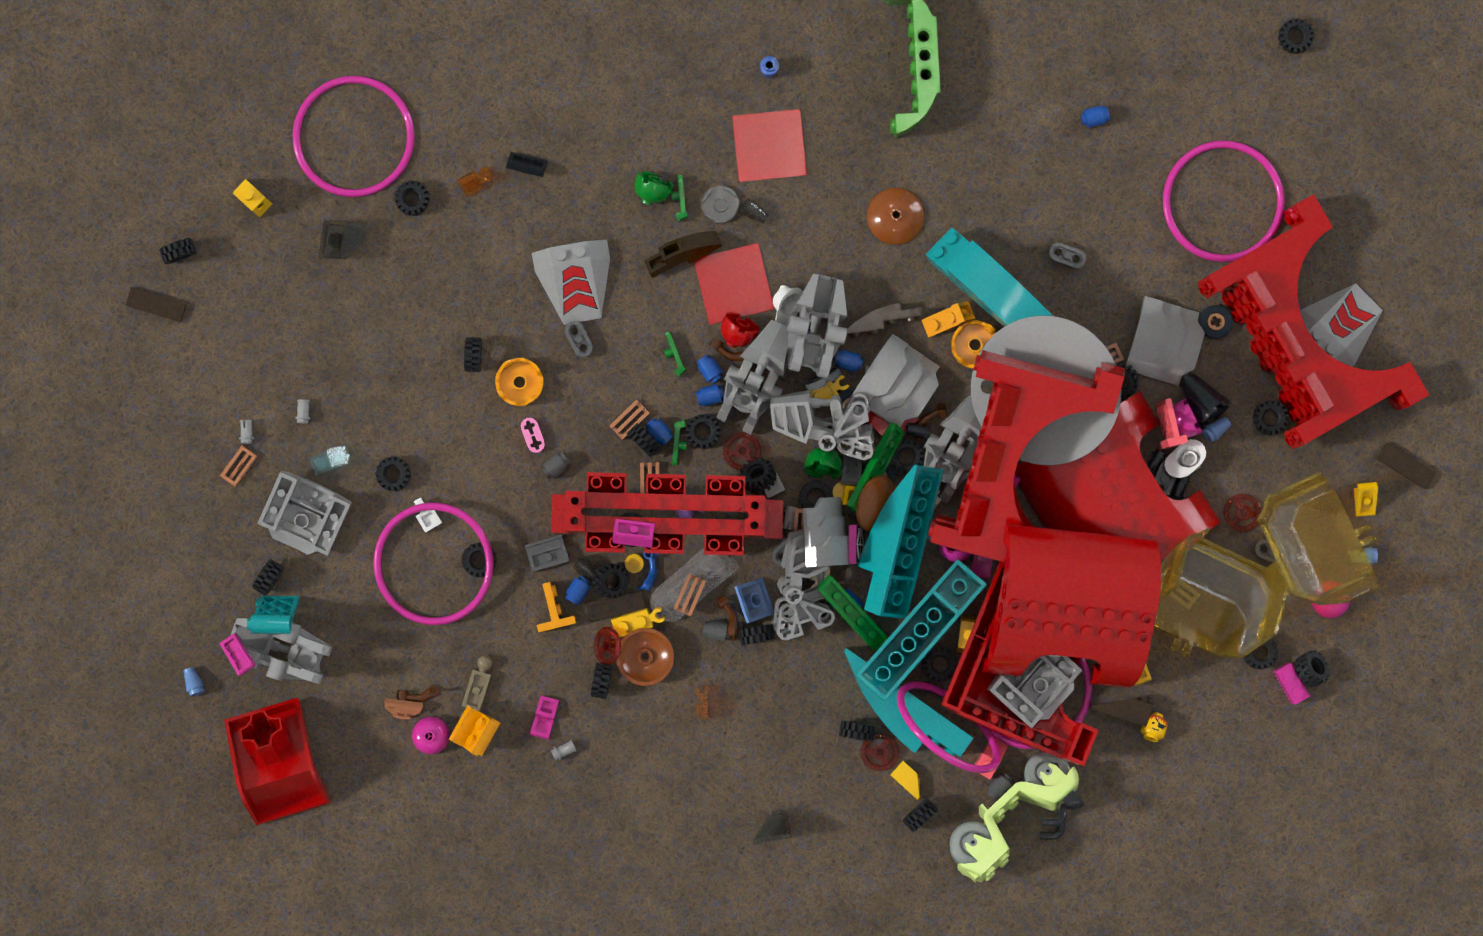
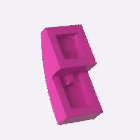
(544, 717)

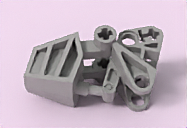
(821, 299)
(769, 352)
(794, 417)
(961, 421)
(802, 605)
(302, 655)

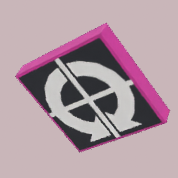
(856, 543)

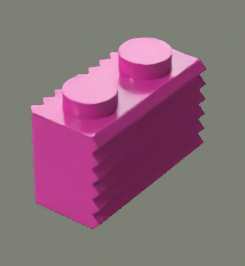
(1291, 683)

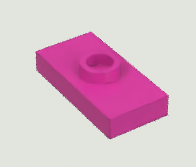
(981, 566)
(237, 654)

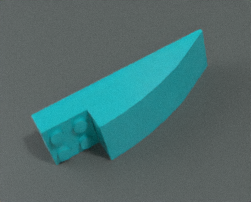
(983, 279)
(898, 542)
(921, 630)
(926, 718)

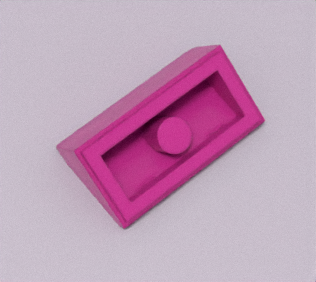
(633, 533)

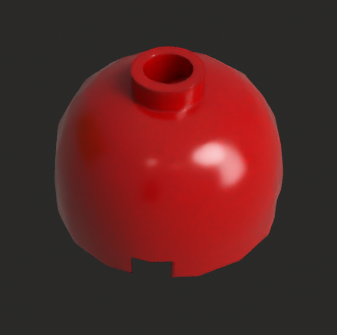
(738, 331)

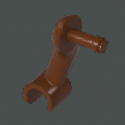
(717, 345)
(939, 411)
(732, 629)
(431, 692)

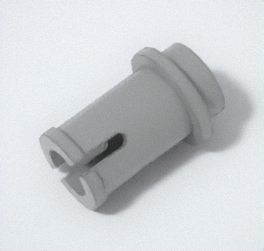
(303, 411)
(246, 432)
(789, 517)
(563, 750)

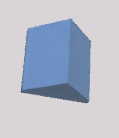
(754, 600)

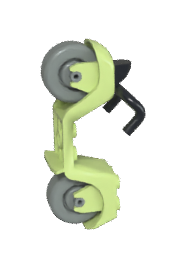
(1048, 784)

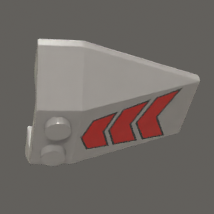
(575, 278)
(1342, 323)

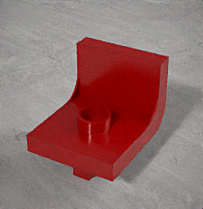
(274, 762)

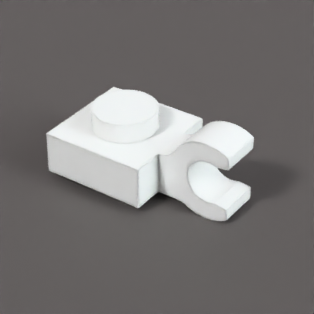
(427, 519)

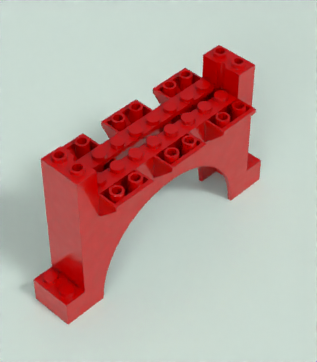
(1265, 297)
(1020, 405)
(668, 493)

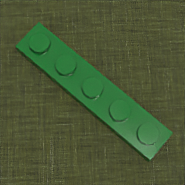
(879, 460)
(852, 613)

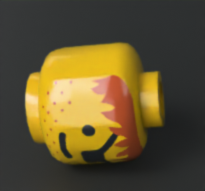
(1155, 728)

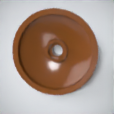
(890, 229)
(872, 500)
(645, 671)

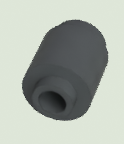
(555, 465)
(716, 630)
(1000, 786)

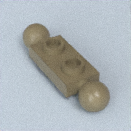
(478, 684)

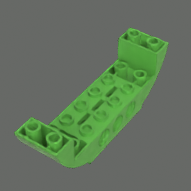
(925, 91)

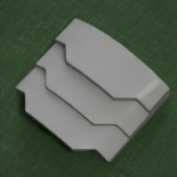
(1165, 341)
(898, 382)
(304, 514)
(825, 534)
(1039, 689)

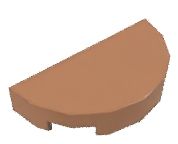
(402, 709)

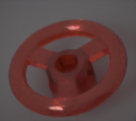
(727, 454)
(1249, 513)
(610, 645)
(886, 765)

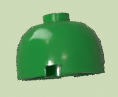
(651, 188)
(823, 463)

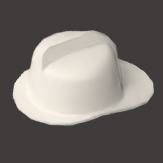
(785, 303)
(1185, 459)

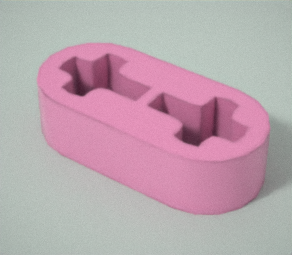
(528, 437)

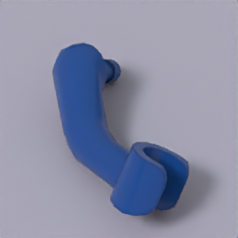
(648, 583)

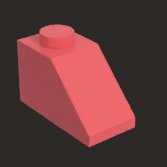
(987, 756)

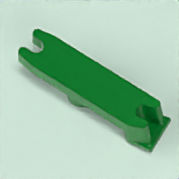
(679, 195)
(673, 352)
(678, 445)

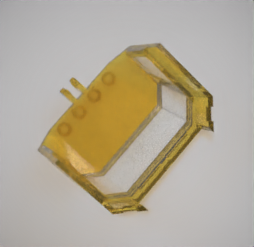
(1317, 543)
(1218, 599)

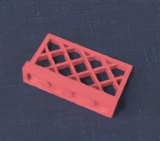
(1168, 426)

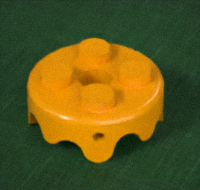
(964, 334)
(519, 368)

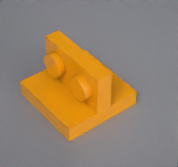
(474, 731)

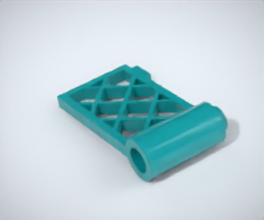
(273, 615)

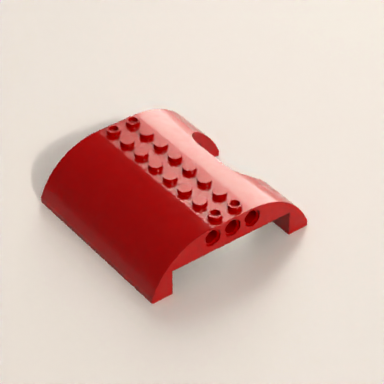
(1114, 489)
(1077, 600)
(970, 699)

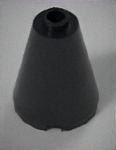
(1203, 399)

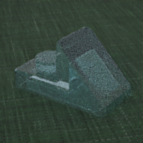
(330, 459)

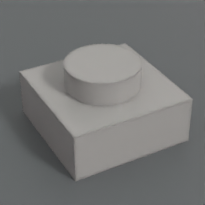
(777, 488)

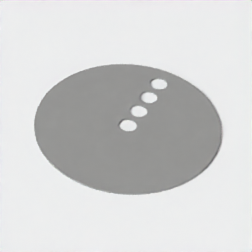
(1063, 347)

